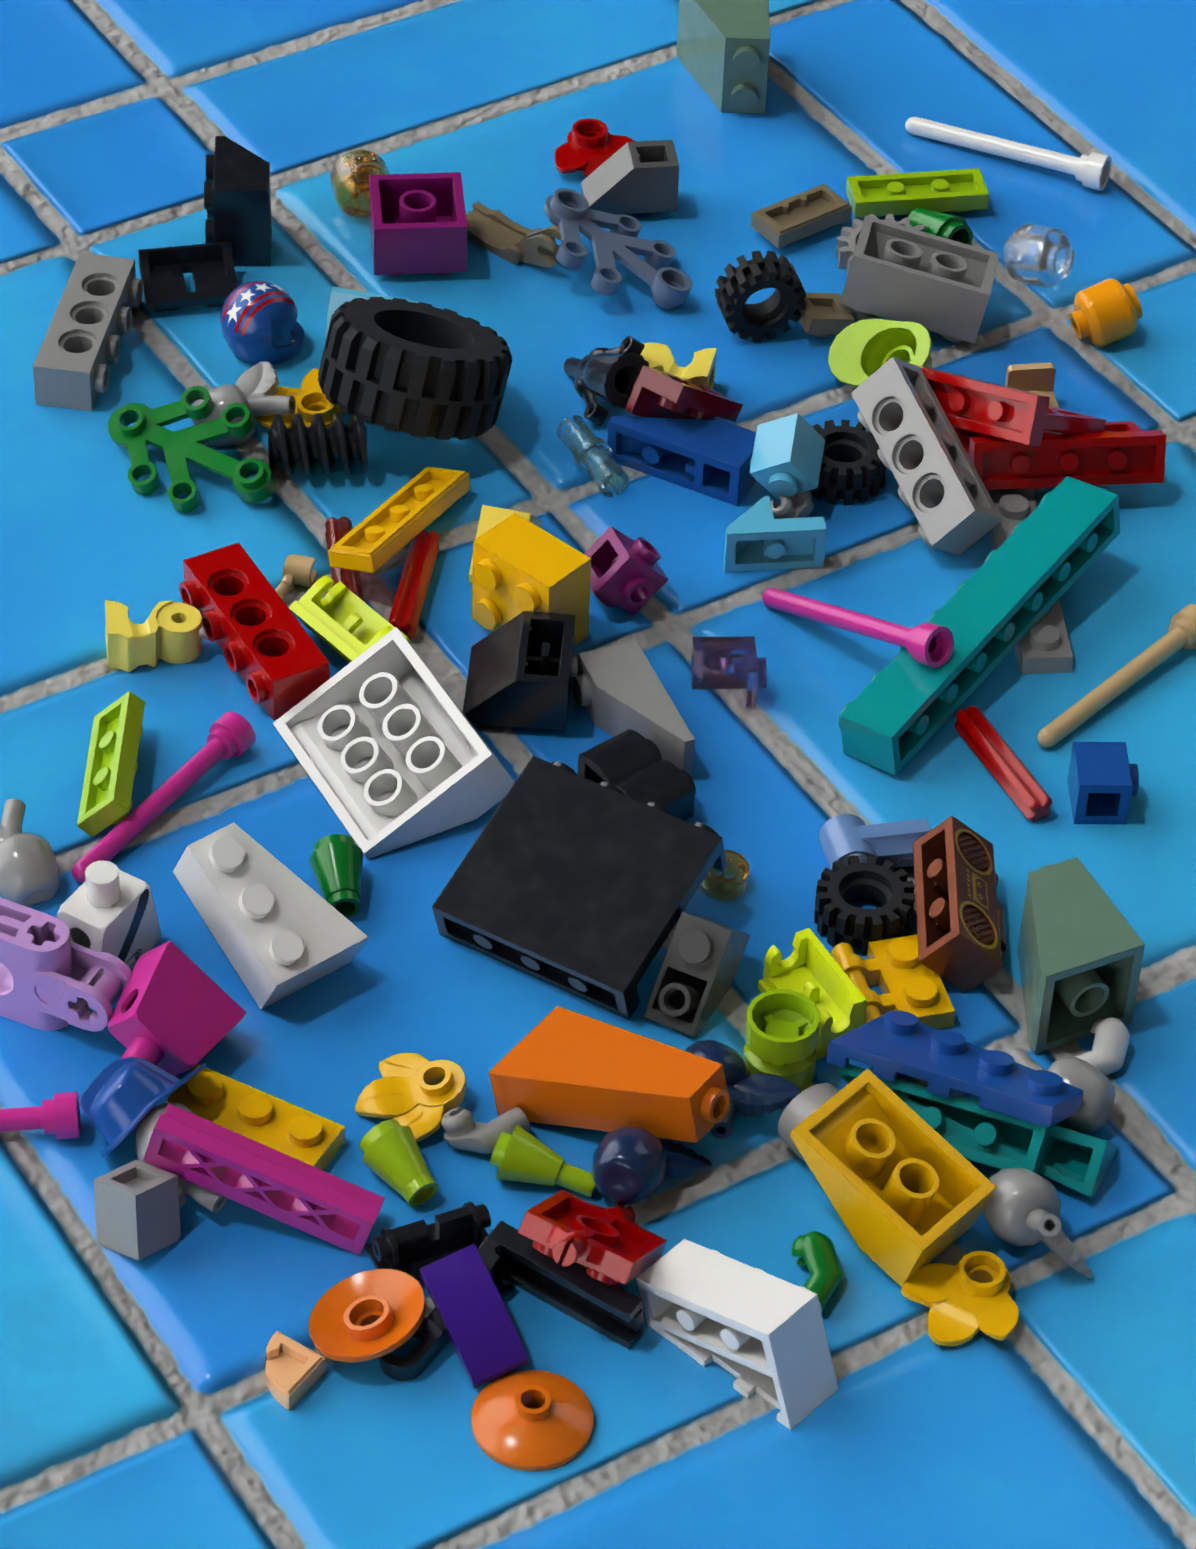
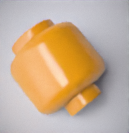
(1105, 312)

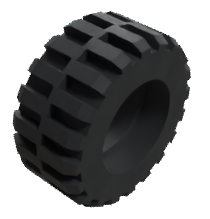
(414, 368)

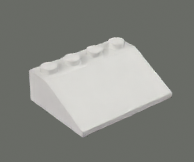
(393, 750)

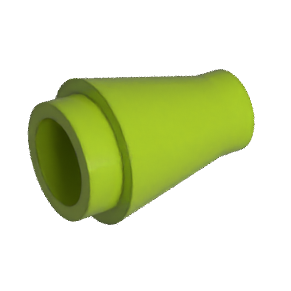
(396, 1159)

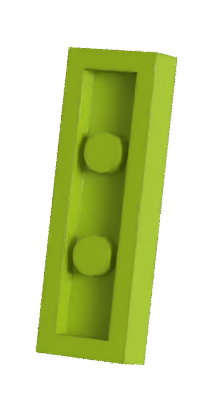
(931, 190)
(111, 764)

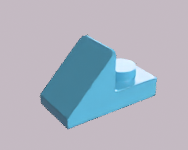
(766, 543)

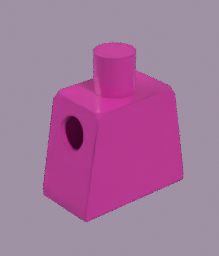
(171, 1011)

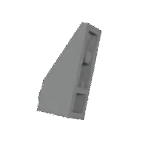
(627, 694)

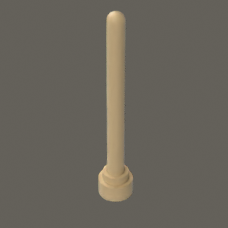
(1180, 636)

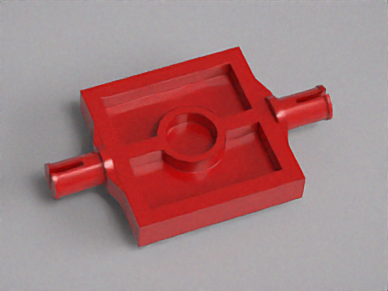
(593, 1236)

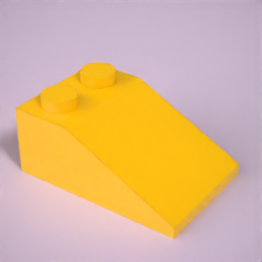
(890, 1176)

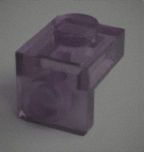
(728, 665)

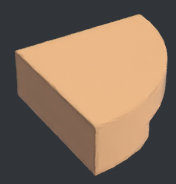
(291, 1369)

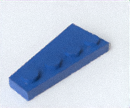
(956, 1068)

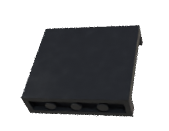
(577, 884)

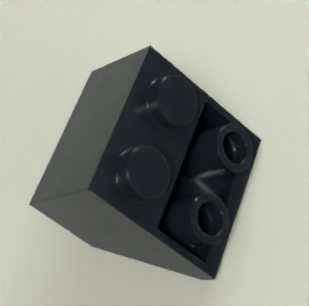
(238, 202)
(523, 673)

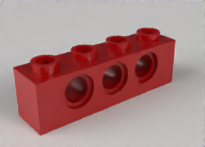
(253, 628)

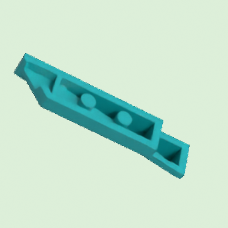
(1006, 1141)

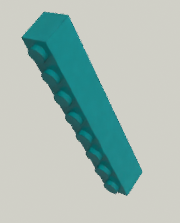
(987, 621)

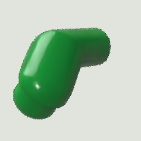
(823, 1264)

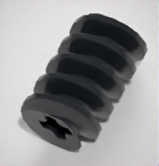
(317, 444)

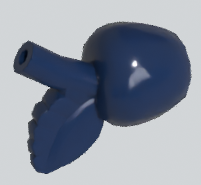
(748, 1092)
(635, 1162)

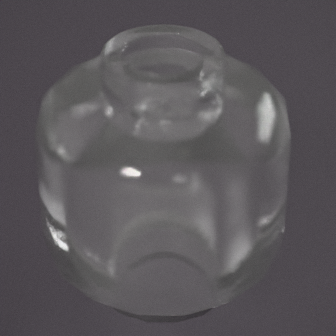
(1038, 255)

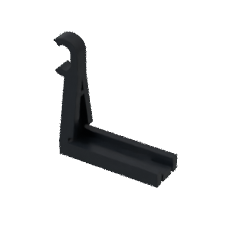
(567, 1288)

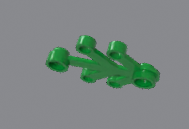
(187, 446)

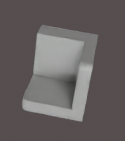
(137, 1209)

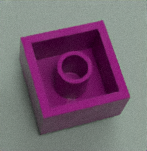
(417, 223)

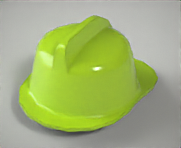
(870, 342)

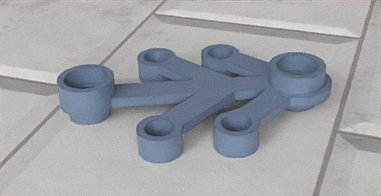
(571, 213)

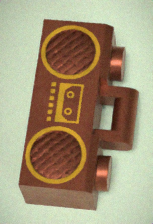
(957, 905)

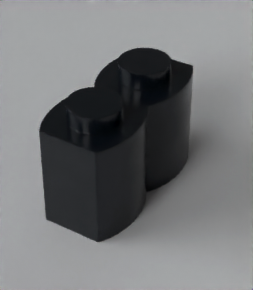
(640, 772)

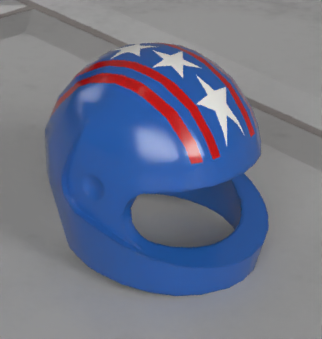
(259, 323)

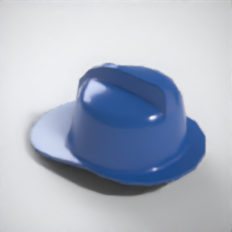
(125, 1095)

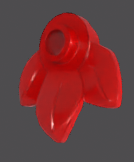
(587, 147)

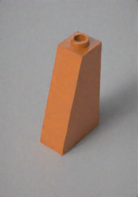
(609, 1078)

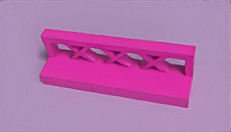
(263, 1179)

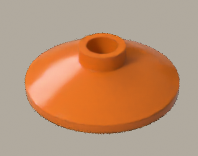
(367, 1315)
(532, 1437)

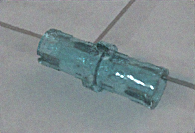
(592, 456)

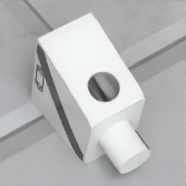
(112, 913)

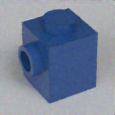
(1101, 782)

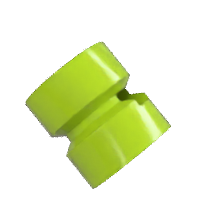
(782, 1036)

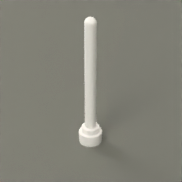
(1090, 169)

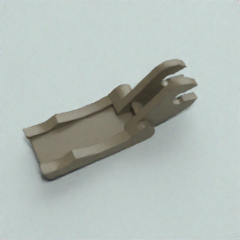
(510, 240)

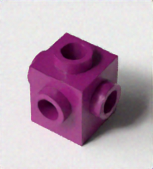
(624, 570)

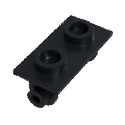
(421, 1244)

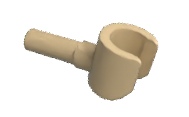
(296, 571)

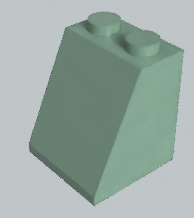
(727, 50)
(1074, 957)

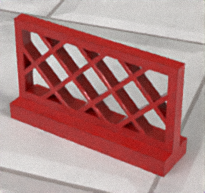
(1003, 409)
(1102, 458)

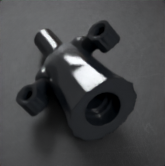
(607, 375)

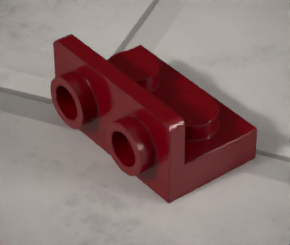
(669, 396)

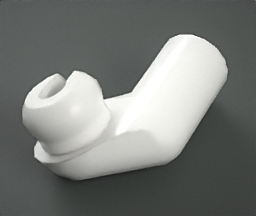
(1109, 1045)

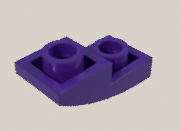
(474, 1316)

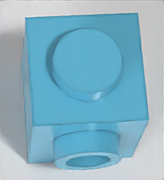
(787, 456)

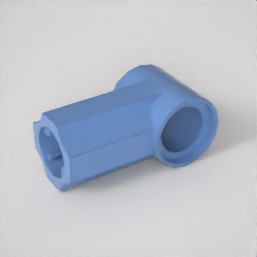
(891, 841)

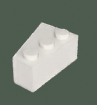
(264, 915)
(744, 1322)

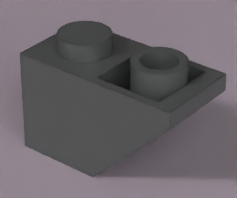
(635, 180)
(695, 973)

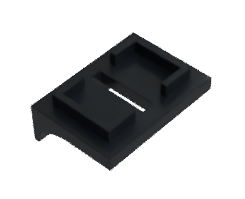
(164, 278)

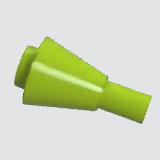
(530, 1161)

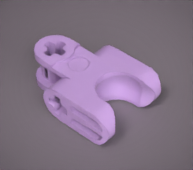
(50, 979)

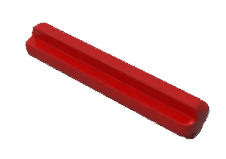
(414, 583)
(1003, 763)

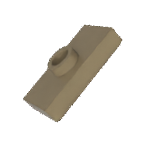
(801, 216)

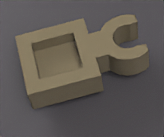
(826, 317)

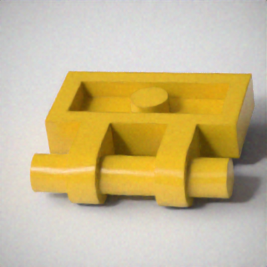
(901, 978)

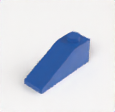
(688, 452)

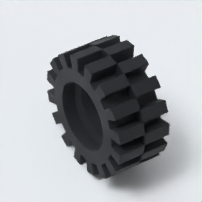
(752, 277)
(849, 464)
(866, 884)

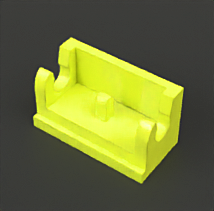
(340, 618)
(821, 979)

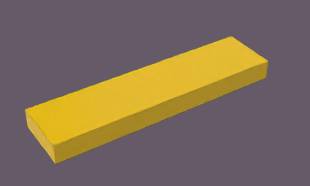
(399, 519)

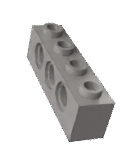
(86, 332)
(925, 457)

